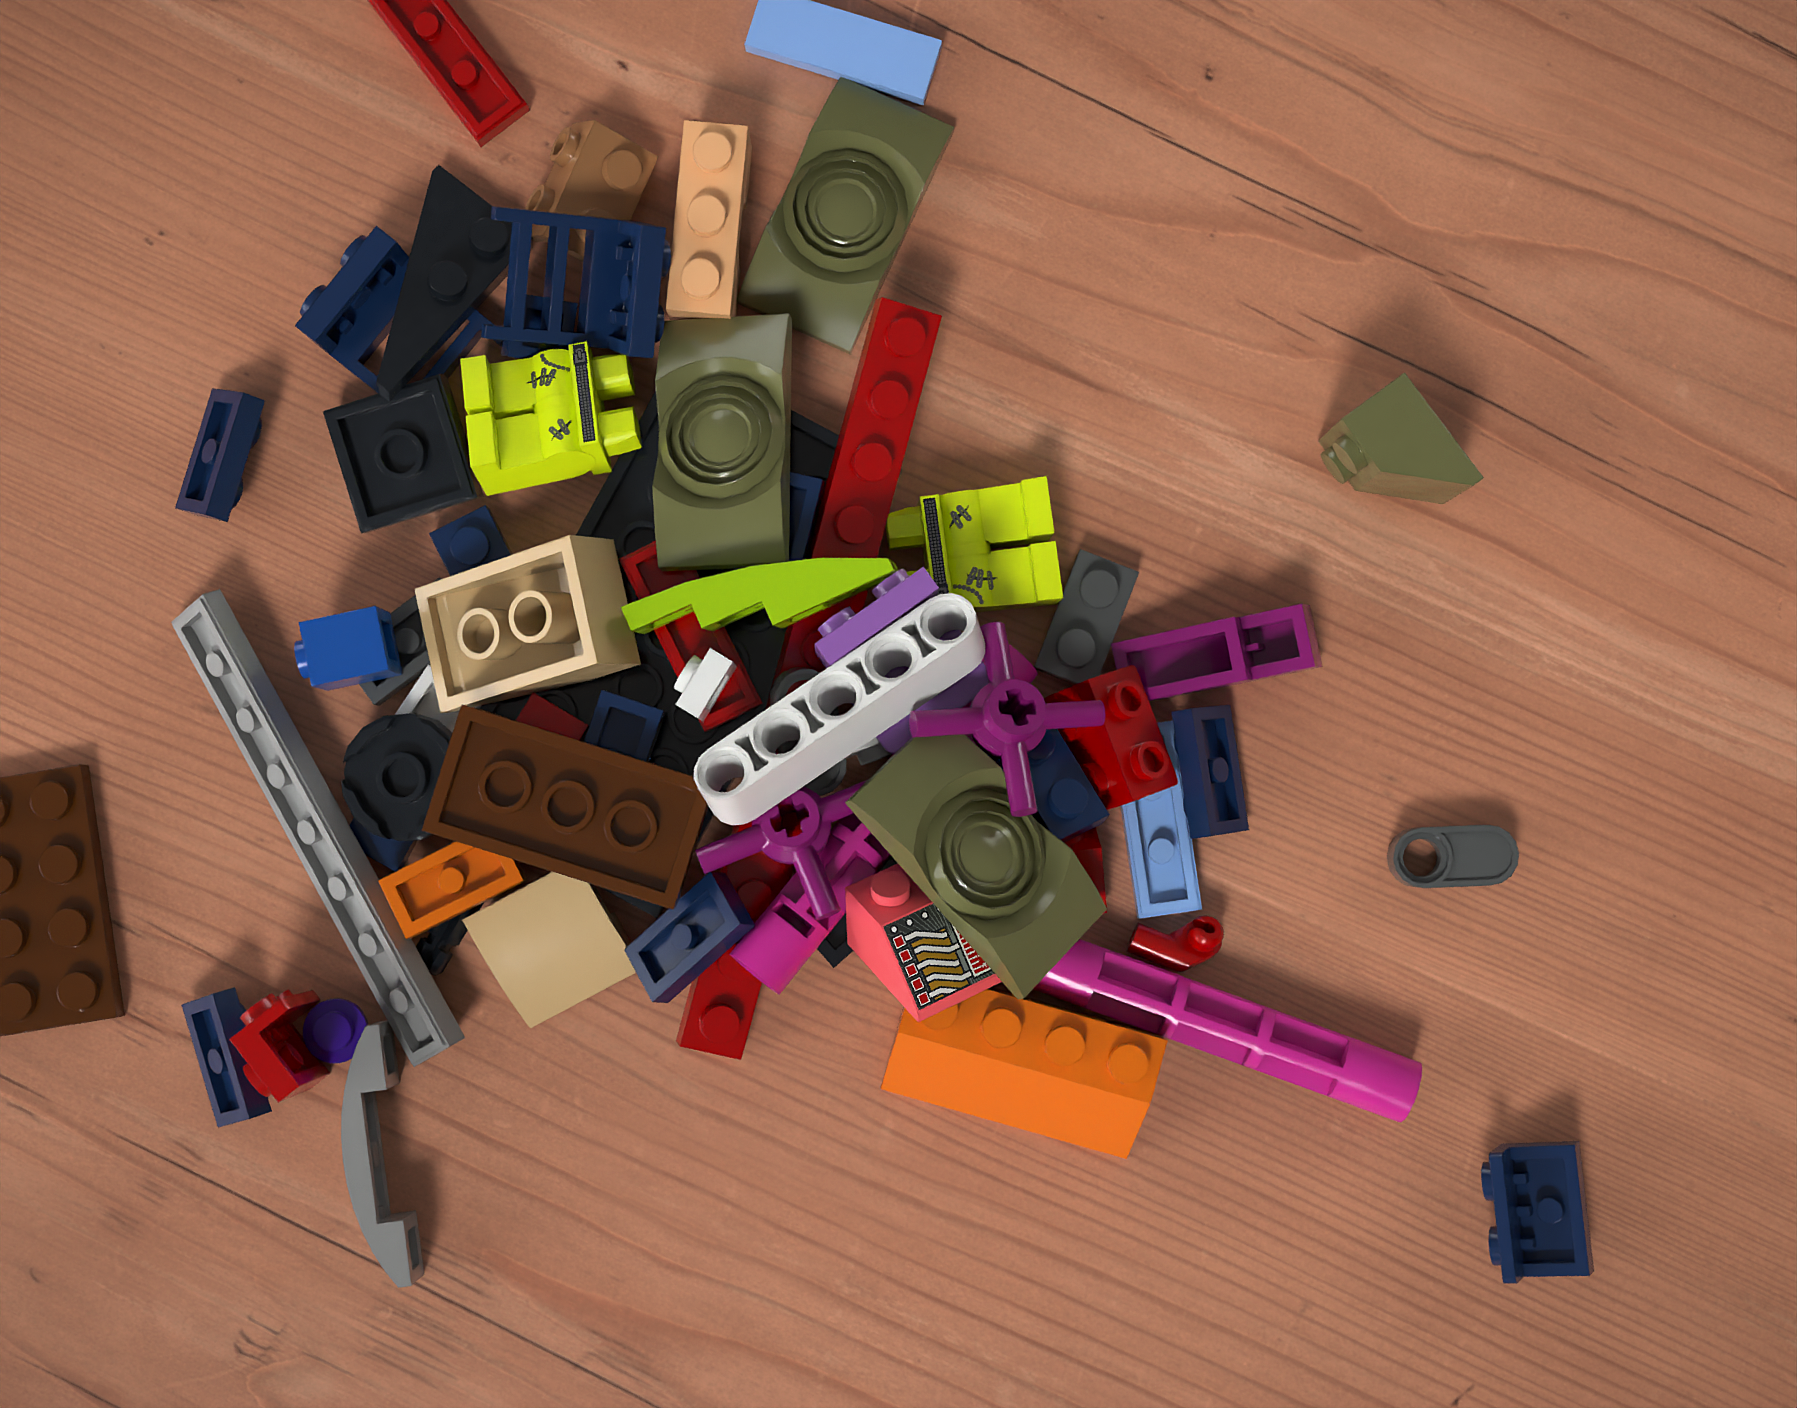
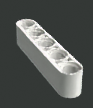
(827, 738)

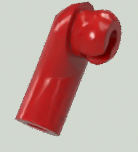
(1181, 948)

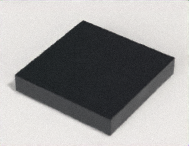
(403, 454)

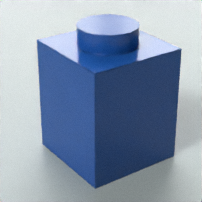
(348, 649)

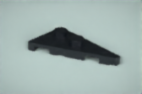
(450, 272)

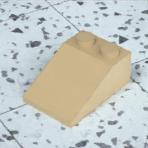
(527, 623)

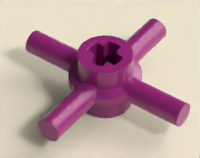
(996, 732)
(795, 850)

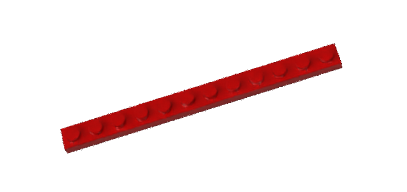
(846, 526)

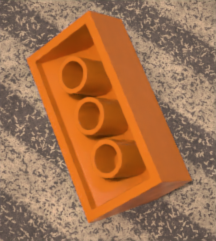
(1030, 1068)

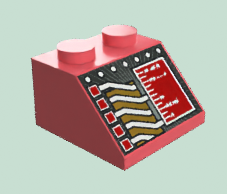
(912, 944)

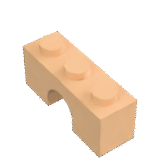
(708, 221)

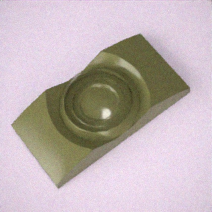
(844, 214)
(723, 442)
(991, 874)

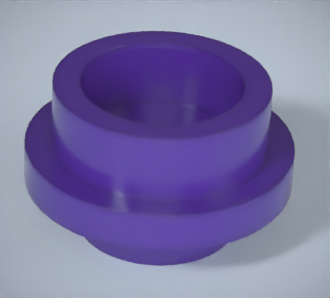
(334, 1030)

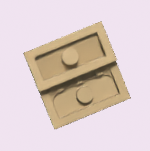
(551, 945)

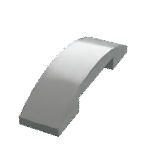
(390, 1236)

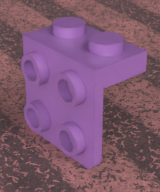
(895, 599)

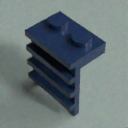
(617, 285)
(359, 305)

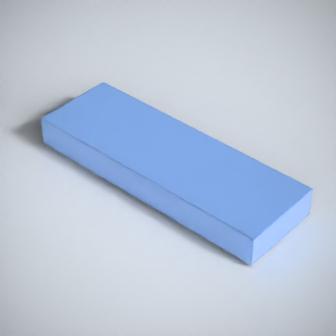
(845, 46)
(1161, 847)

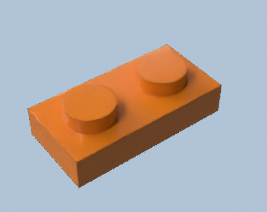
(447, 885)

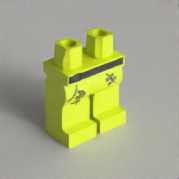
(546, 416)
(964, 527)

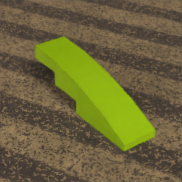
(784, 589)

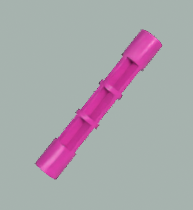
(788, 928)
(1235, 1029)

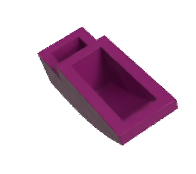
(1223, 652)

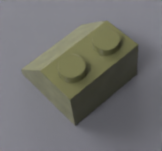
(1398, 448)

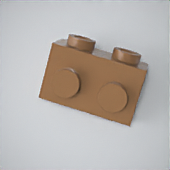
(591, 176)

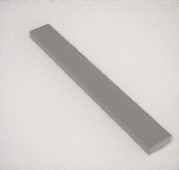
(316, 827)

